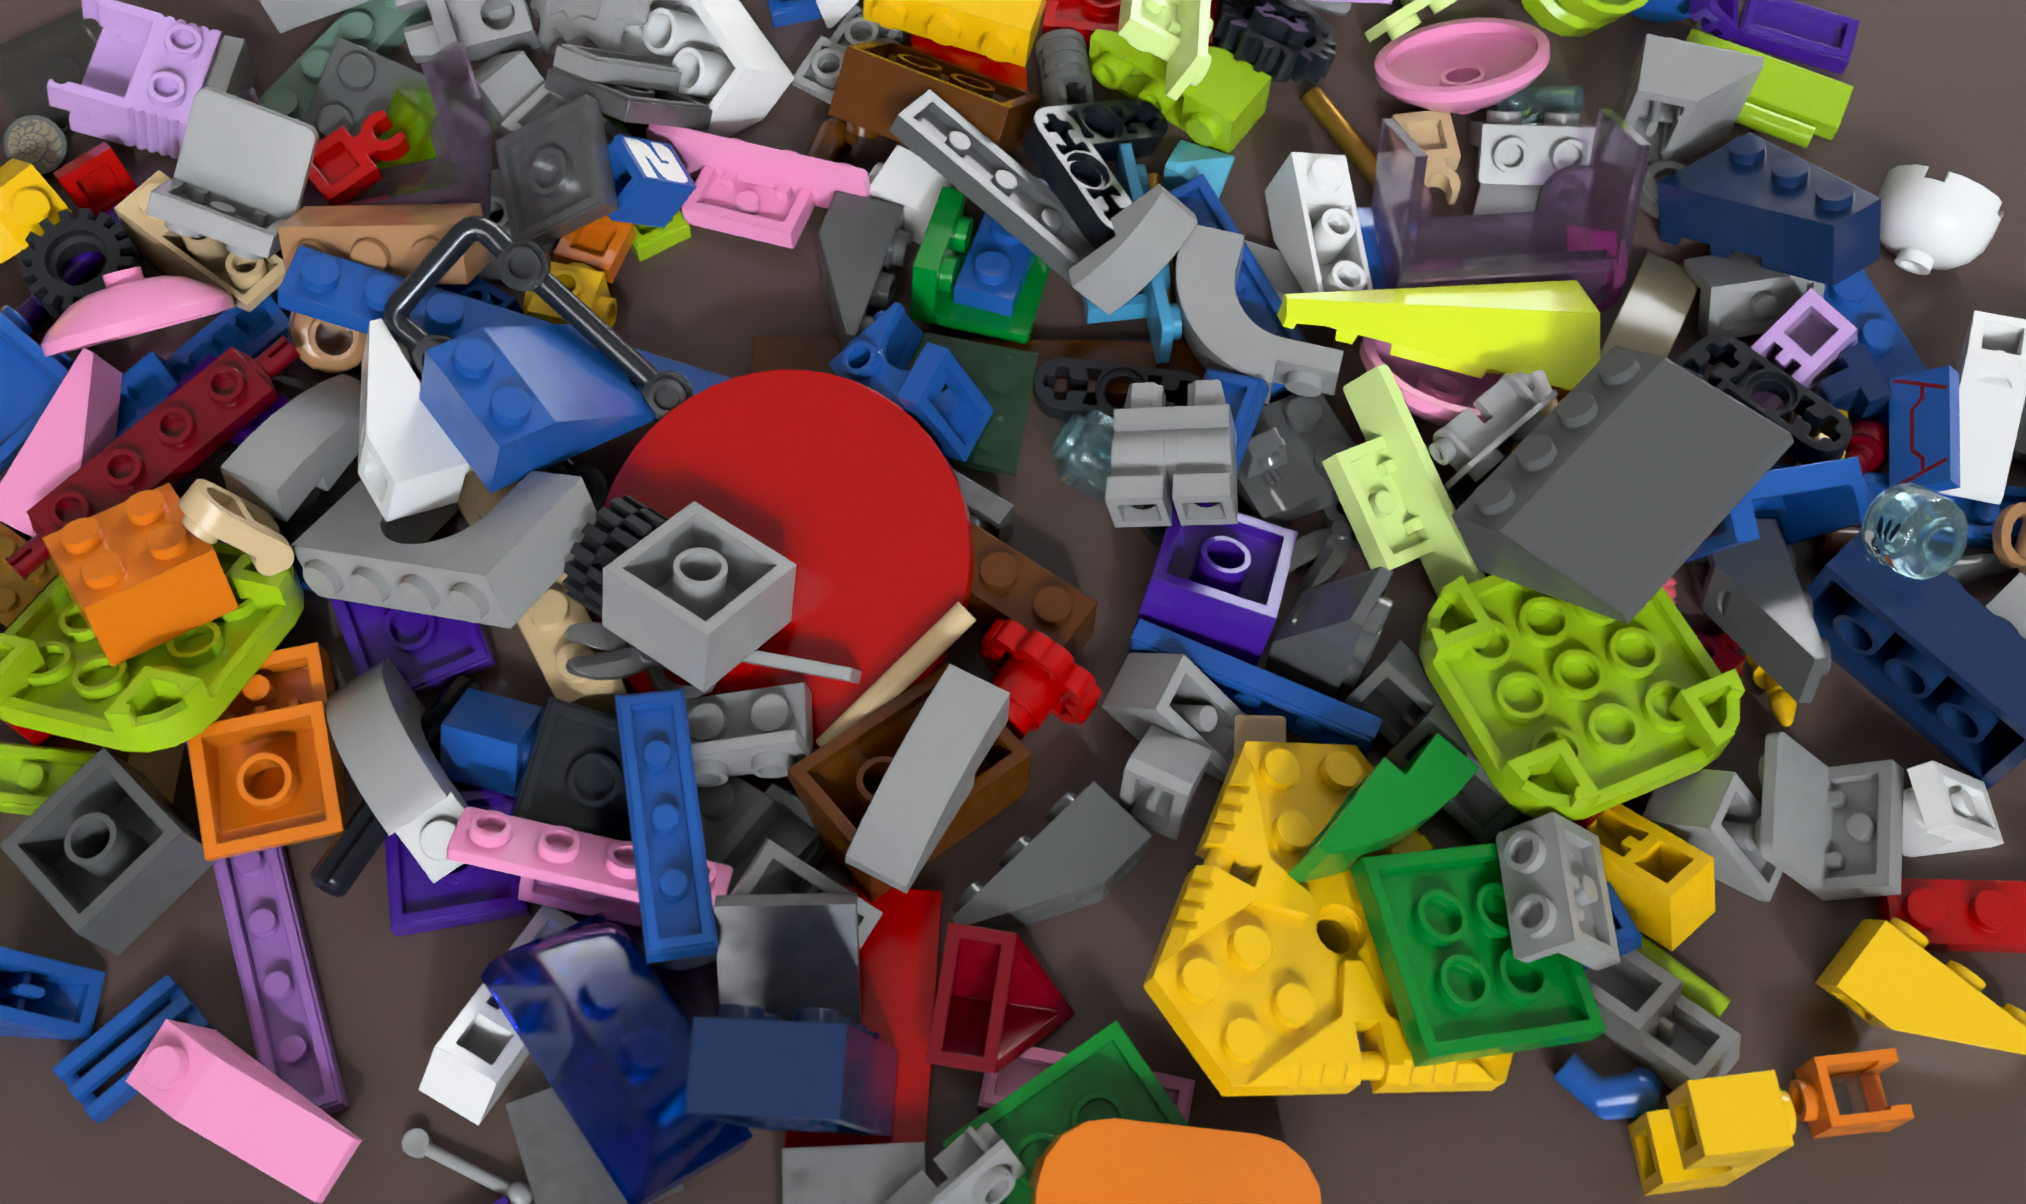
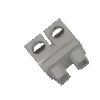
(482, 24)
(1174, 456)

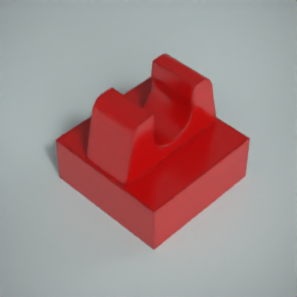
(96, 180)

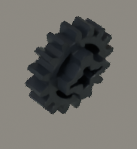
(1275, 39)

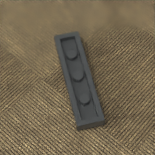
(992, 181)

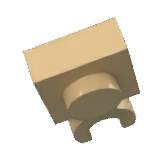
(1437, 138)

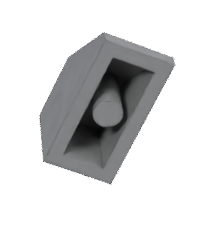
(1177, 698)
(1718, 818)

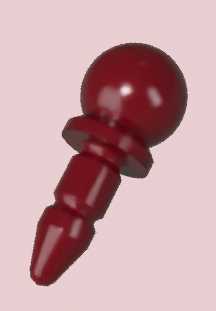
(1869, 443)

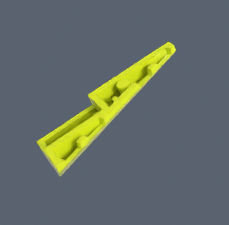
(1467, 326)

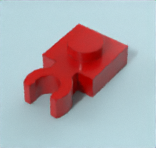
(347, 164)

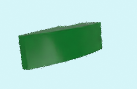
(1386, 809)

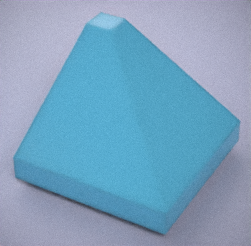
(1192, 160)

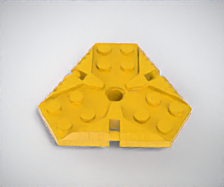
(1284, 973)

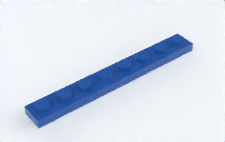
(356, 294)

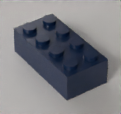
(1928, 657)
(791, 1074)

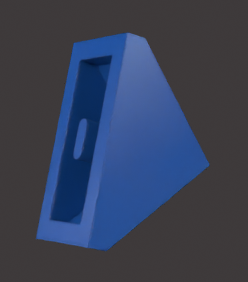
(47, 997)

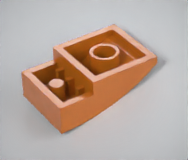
(270, 762)

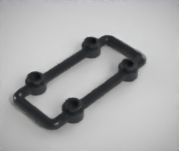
(524, 268)

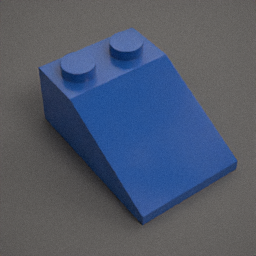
(527, 398)

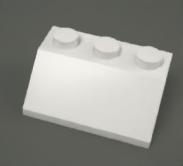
(720, 57)

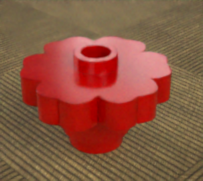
(1038, 677)

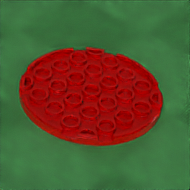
(839, 491)

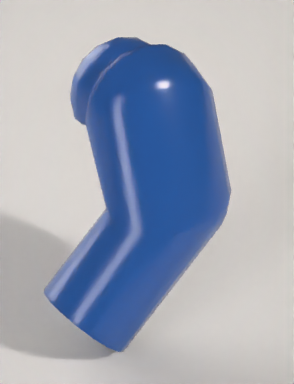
(1610, 1096)

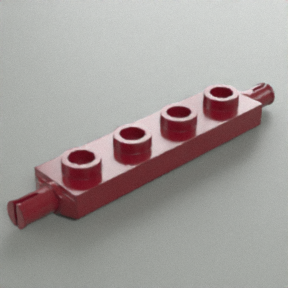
(161, 444)

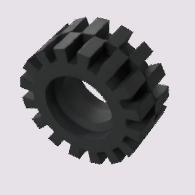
(64, 243)
(603, 542)

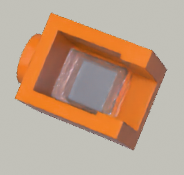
(1846, 1094)

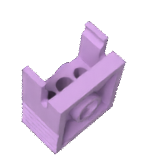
(138, 77)

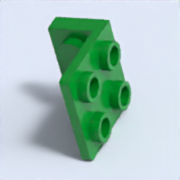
(939, 265)

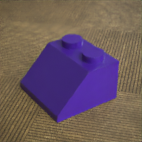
(1220, 583)

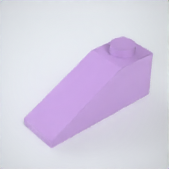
(1804, 343)

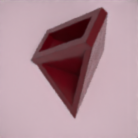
(990, 1001)

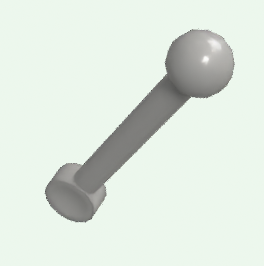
(419, 1144)

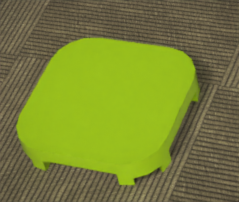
(65, 686)
(1572, 702)

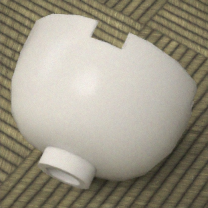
(1935, 221)

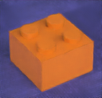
(140, 574)

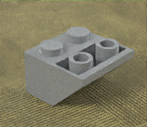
(1685, 95)

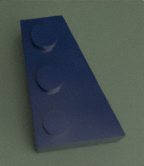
(1773, 208)

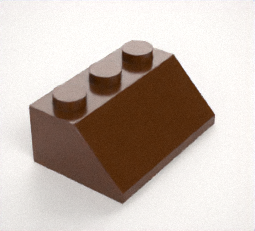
(887, 76)
(846, 772)

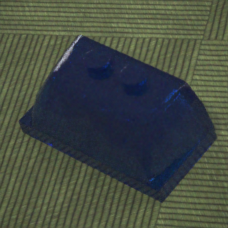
(612, 1053)

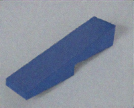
(154, 377)

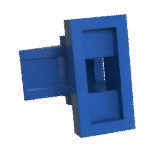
(881, 361)

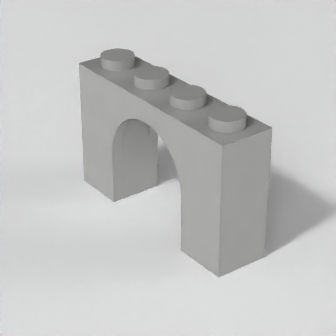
(474, 576)

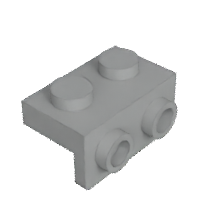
(1527, 151)

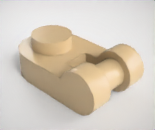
(222, 515)

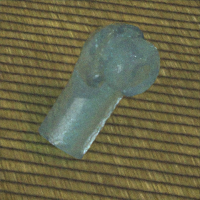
(1536, 100)

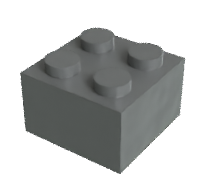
(108, 852)

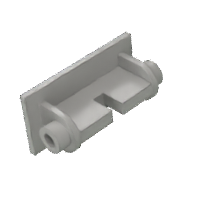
(1471, 444)
(977, 1170)

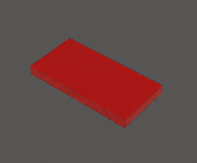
(899, 1003)

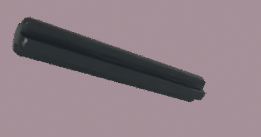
(363, 832)

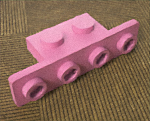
(755, 187)
(560, 864)

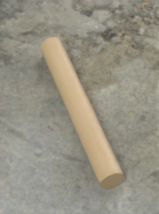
(904, 670)

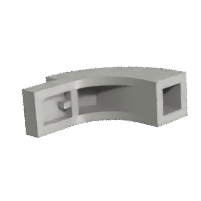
(1223, 333)
(392, 765)

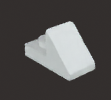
(1946, 812)

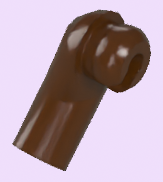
(831, 140)

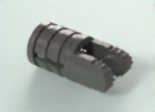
(1064, 68)

